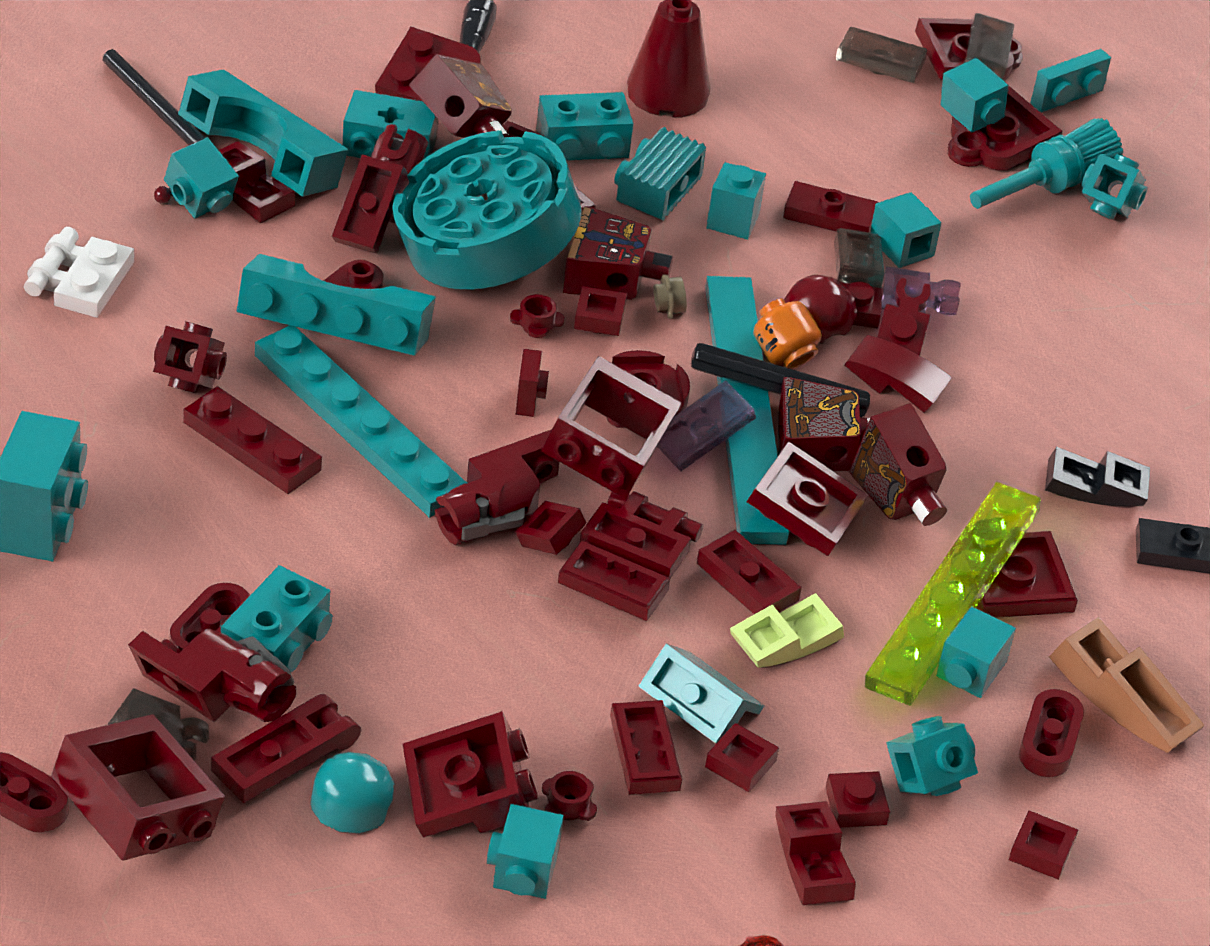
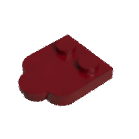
(948, 44)
(413, 55)
(1004, 142)

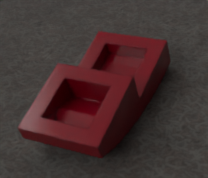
(255, 189)
(885, 363)
(813, 853)

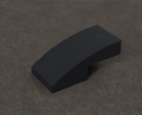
(1110, 482)

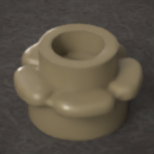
(670, 295)

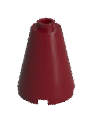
(671, 62)

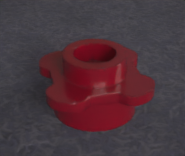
(537, 315)
(570, 796)

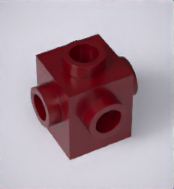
(174, 353)

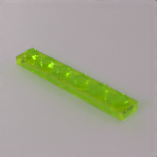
(954, 587)

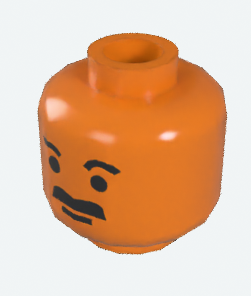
(787, 333)

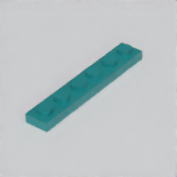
(358, 417)

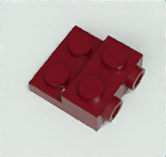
(468, 775)

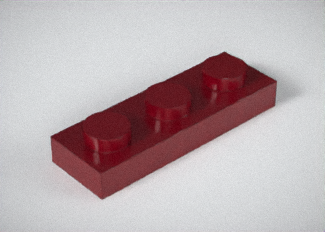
(252, 439)

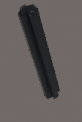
(758, 372)

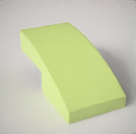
(789, 635)

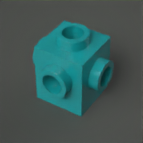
(1108, 173)
(933, 757)

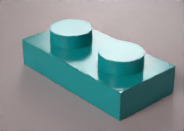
(1070, 80)

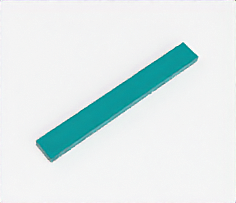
(754, 446)

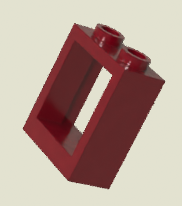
(605, 392)
(97, 755)

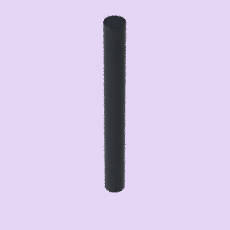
(151, 97)

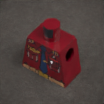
(612, 255)

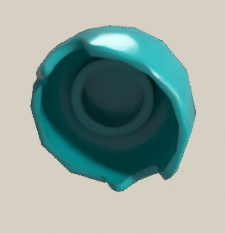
(352, 792)

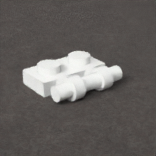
(92, 273)

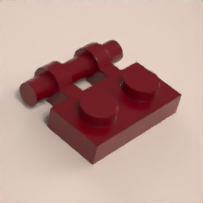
(642, 532)

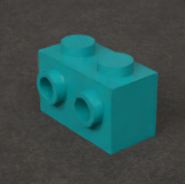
(587, 124)
(283, 616)

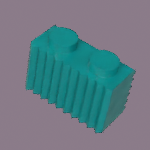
(660, 173)

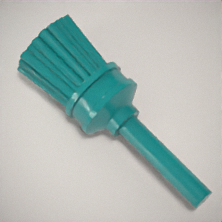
(1057, 162)

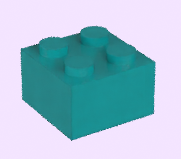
(41, 485)

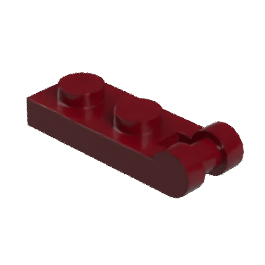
(284, 747)

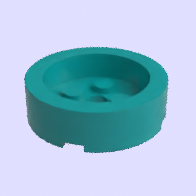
(493, 241)

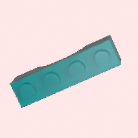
(231, 108)
(292, 296)

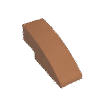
(1126, 686)

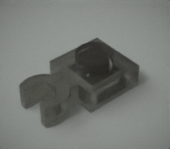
(143, 704)

